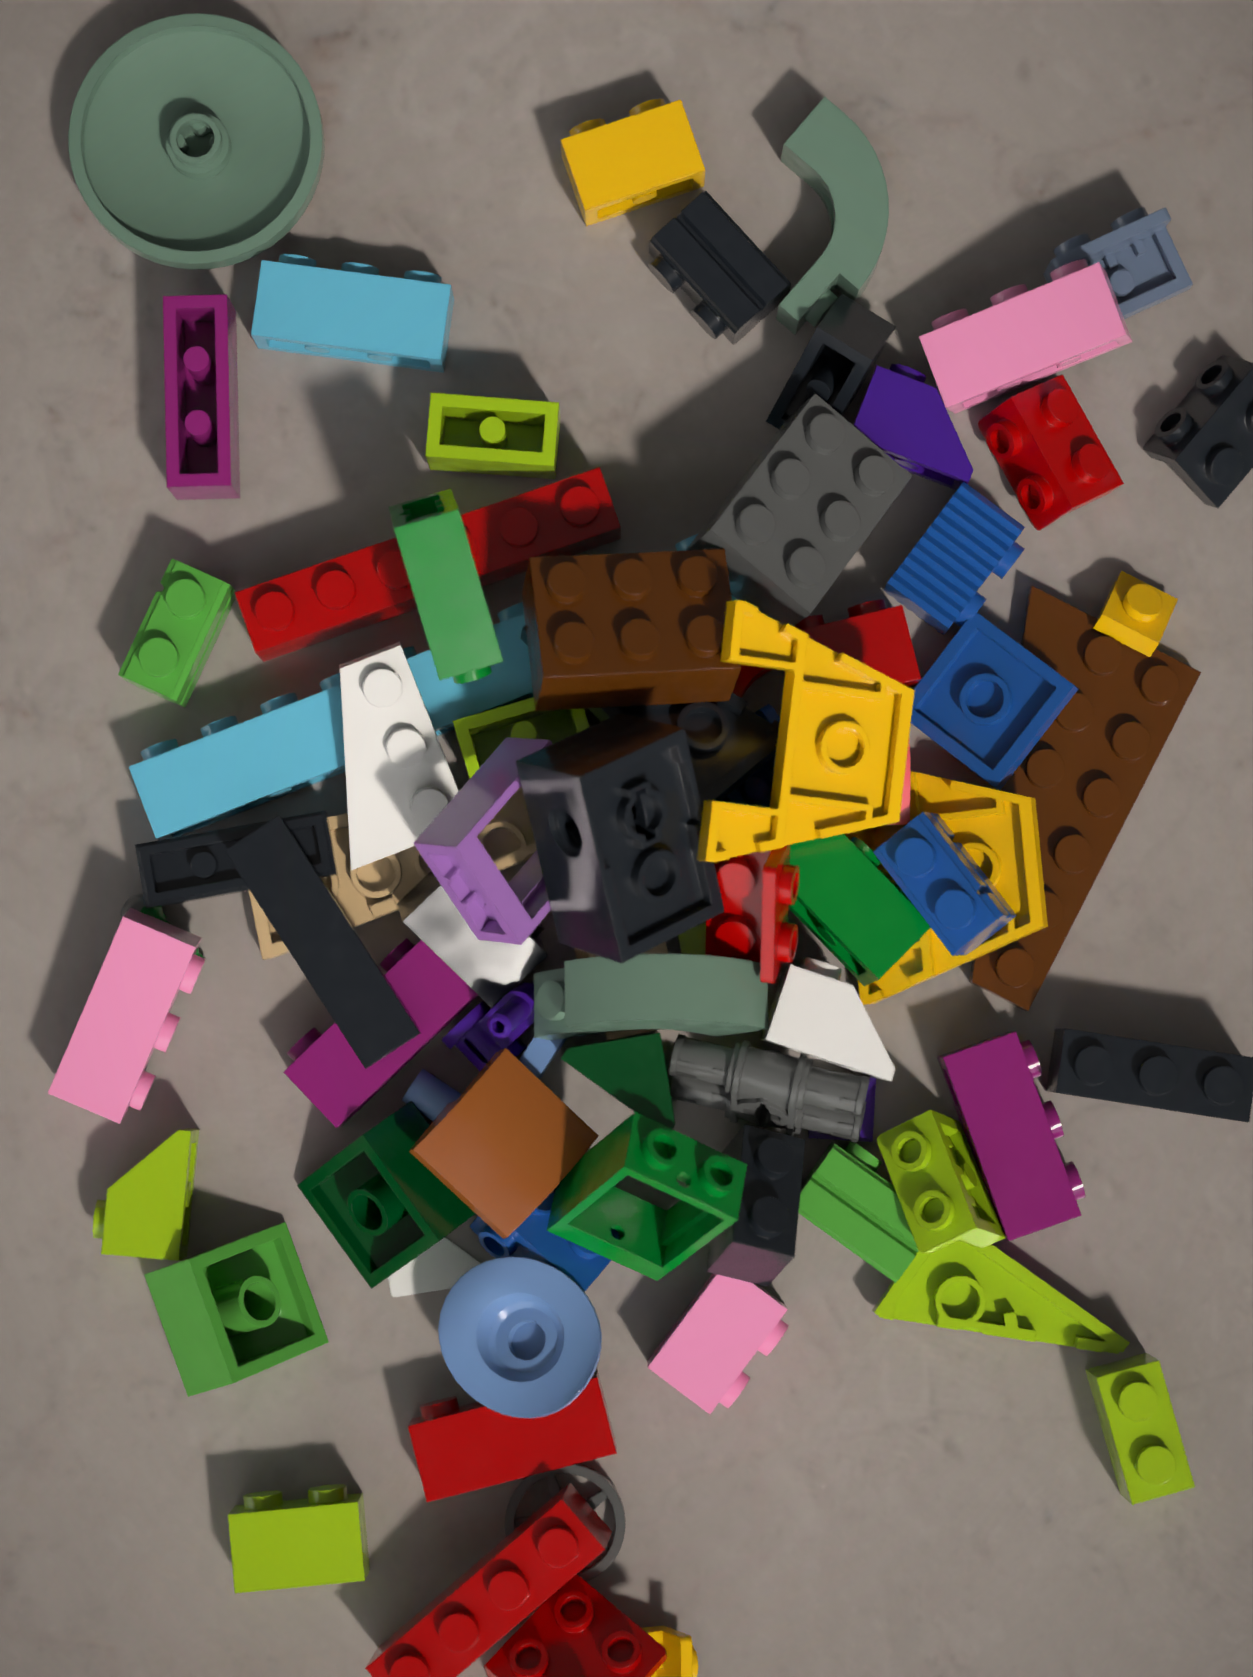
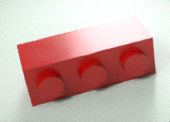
(479, 1448)

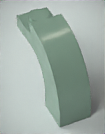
(848, 177)
(650, 992)

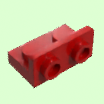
(756, 906)

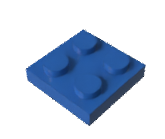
(988, 700)

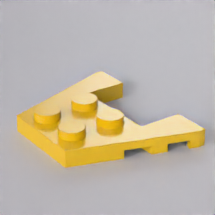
(836, 743)
(1004, 841)

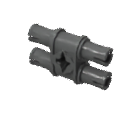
(768, 1088)

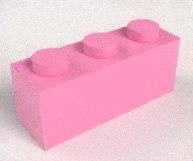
(1024, 335)
(128, 1016)

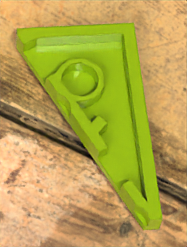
(993, 1296)

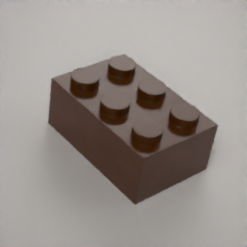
(627, 629)

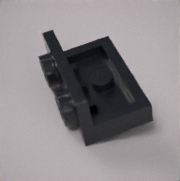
(1210, 431)

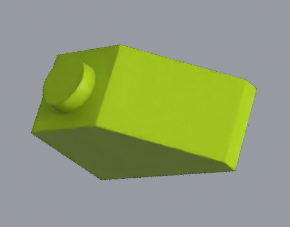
(152, 1203)

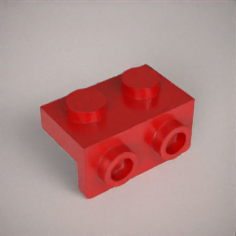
(1049, 451)

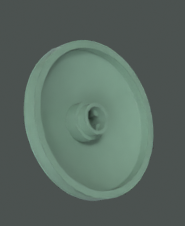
(196, 141)

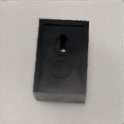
(620, 836)

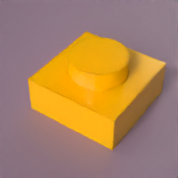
(1135, 614)

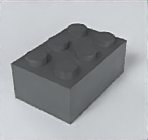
(802, 512)

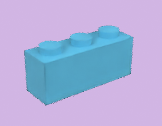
(353, 313)

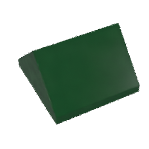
(629, 1071)

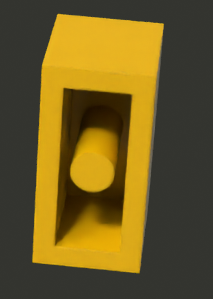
(632, 160)

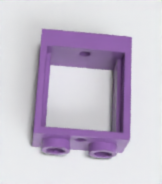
(462, 865)

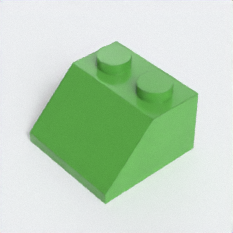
(236, 1309)

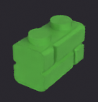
(178, 633)
(858, 1208)

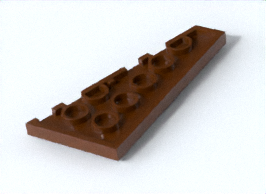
(1082, 773)

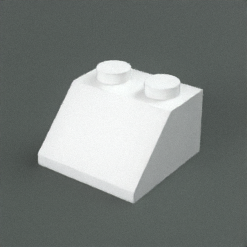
(825, 1020)

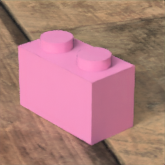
(717, 1340)

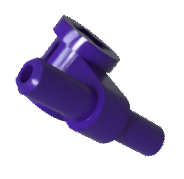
(491, 1030)

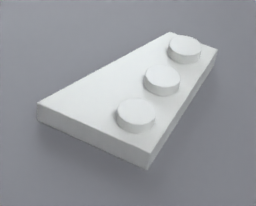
(391, 756)

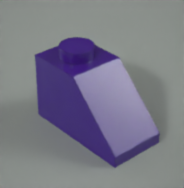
(913, 426)

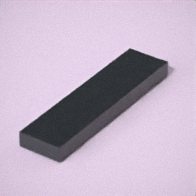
(322, 942)

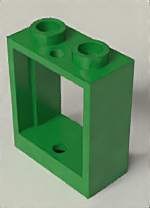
(446, 586)
(650, 1238)

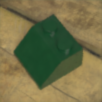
(383, 1198)

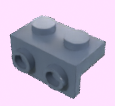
(1137, 259)

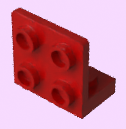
(578, 1637)

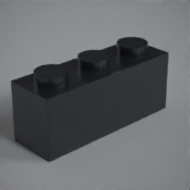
(1151, 1074)

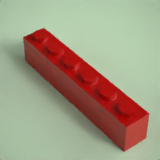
(374, 581)

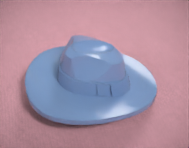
(520, 1337)

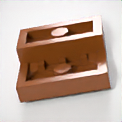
(504, 1143)

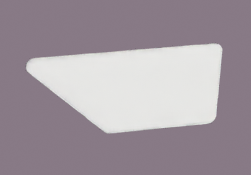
(432, 1270)

